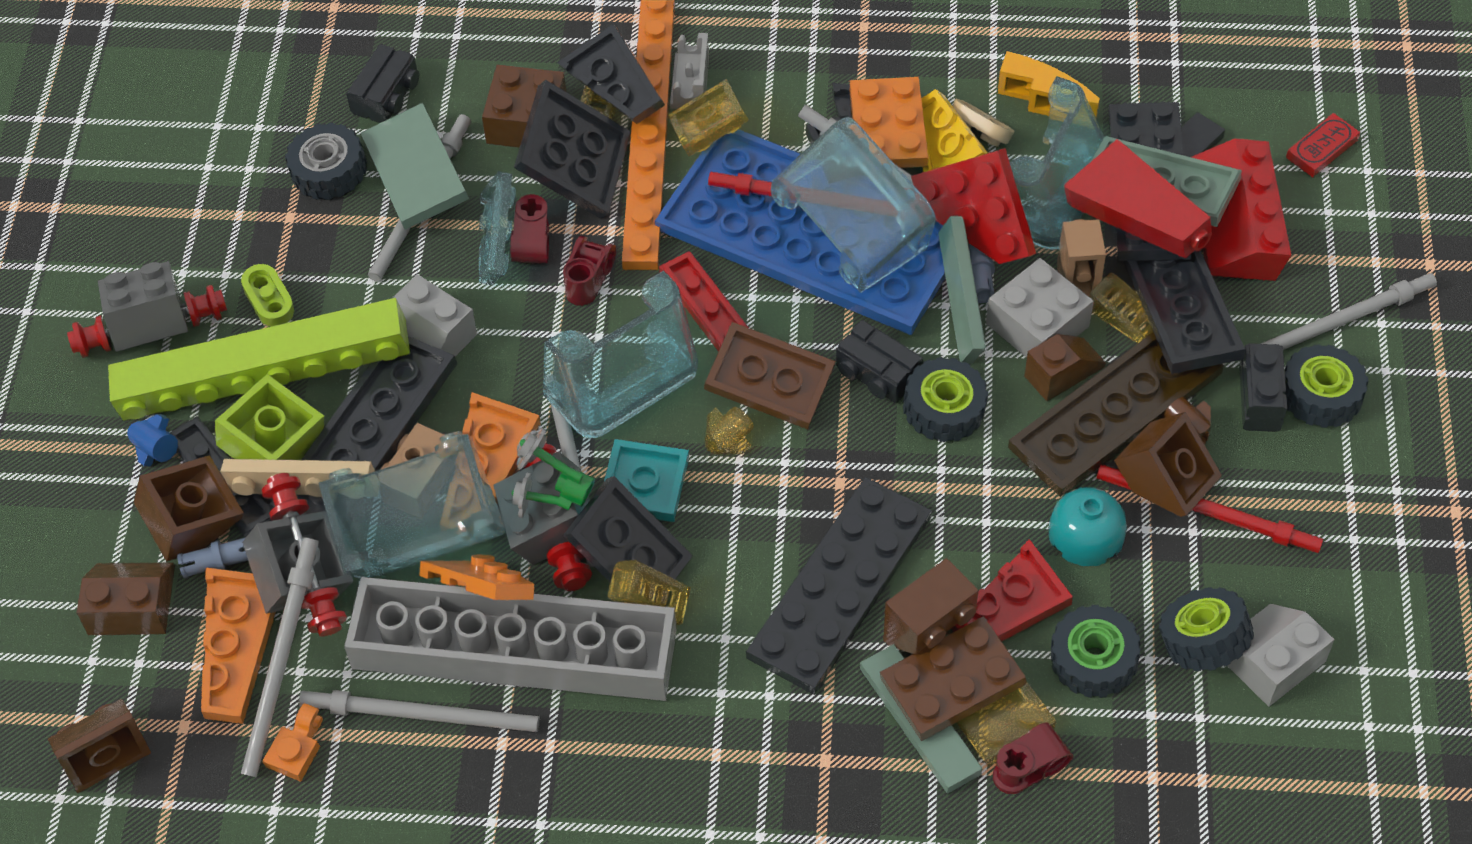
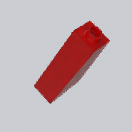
(1139, 201)

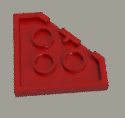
(987, 200)

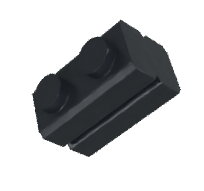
(383, 84)
(876, 361)
(1263, 387)

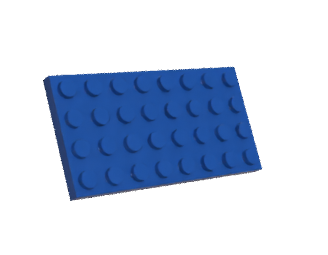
(787, 241)

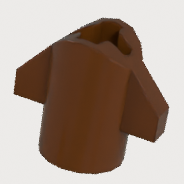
(1199, 415)

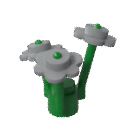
(571, 484)

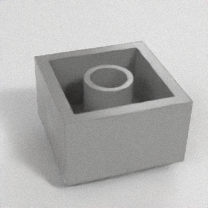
(1038, 307)

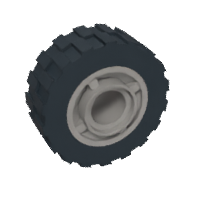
(326, 161)

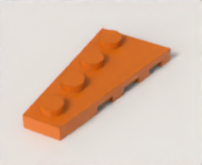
(496, 434)
(232, 643)

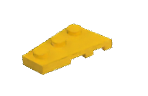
(946, 133)

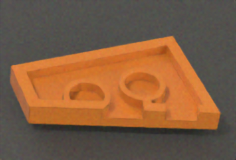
(481, 577)

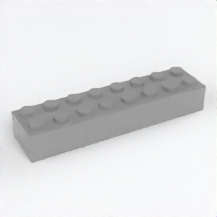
(512, 642)

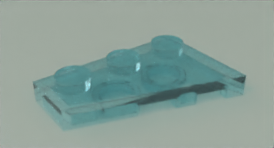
(498, 198)

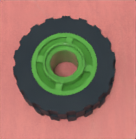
(1095, 629)

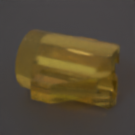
(727, 431)

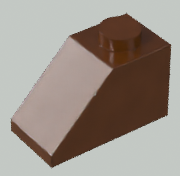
(1061, 364)

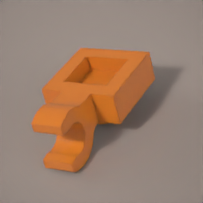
(295, 749)

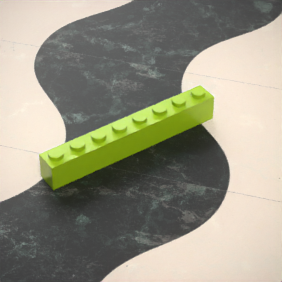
(239, 361)

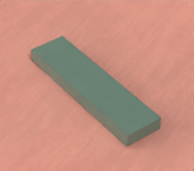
(961, 290)
(943, 751)

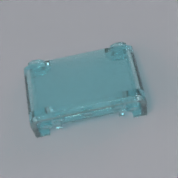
(1073, 141)
(857, 203)
(624, 371)
(411, 509)

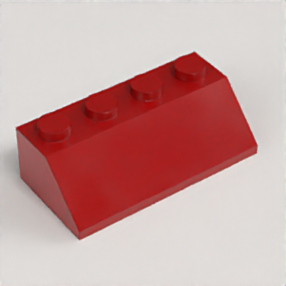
(1252, 231)

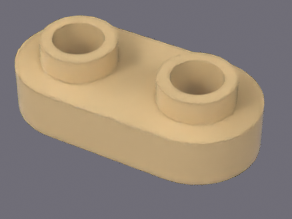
(992, 129)

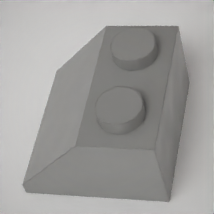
(436, 316)
(1282, 653)

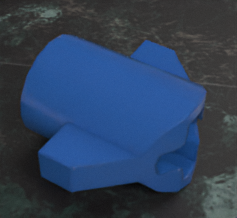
(152, 440)

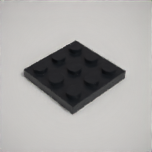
(572, 149)

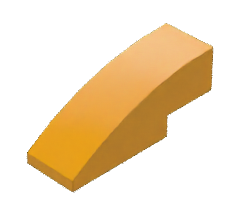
(1032, 80)

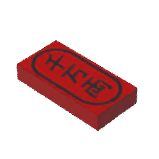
(1323, 145)

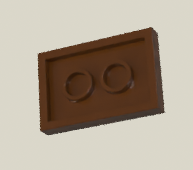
(769, 375)
(953, 678)

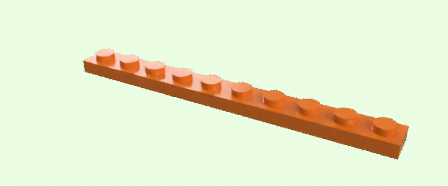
(648, 141)

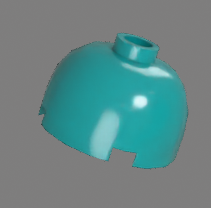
(1087, 526)

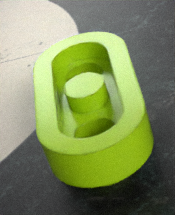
(269, 297)

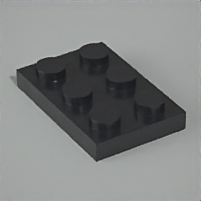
(621, 529)

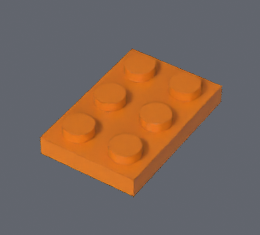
(892, 117)

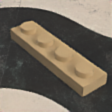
(251, 475)

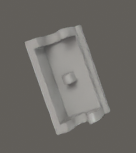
(689, 71)

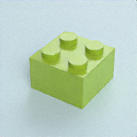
(268, 424)

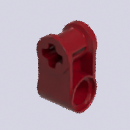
(530, 231)
(587, 270)
(1030, 759)

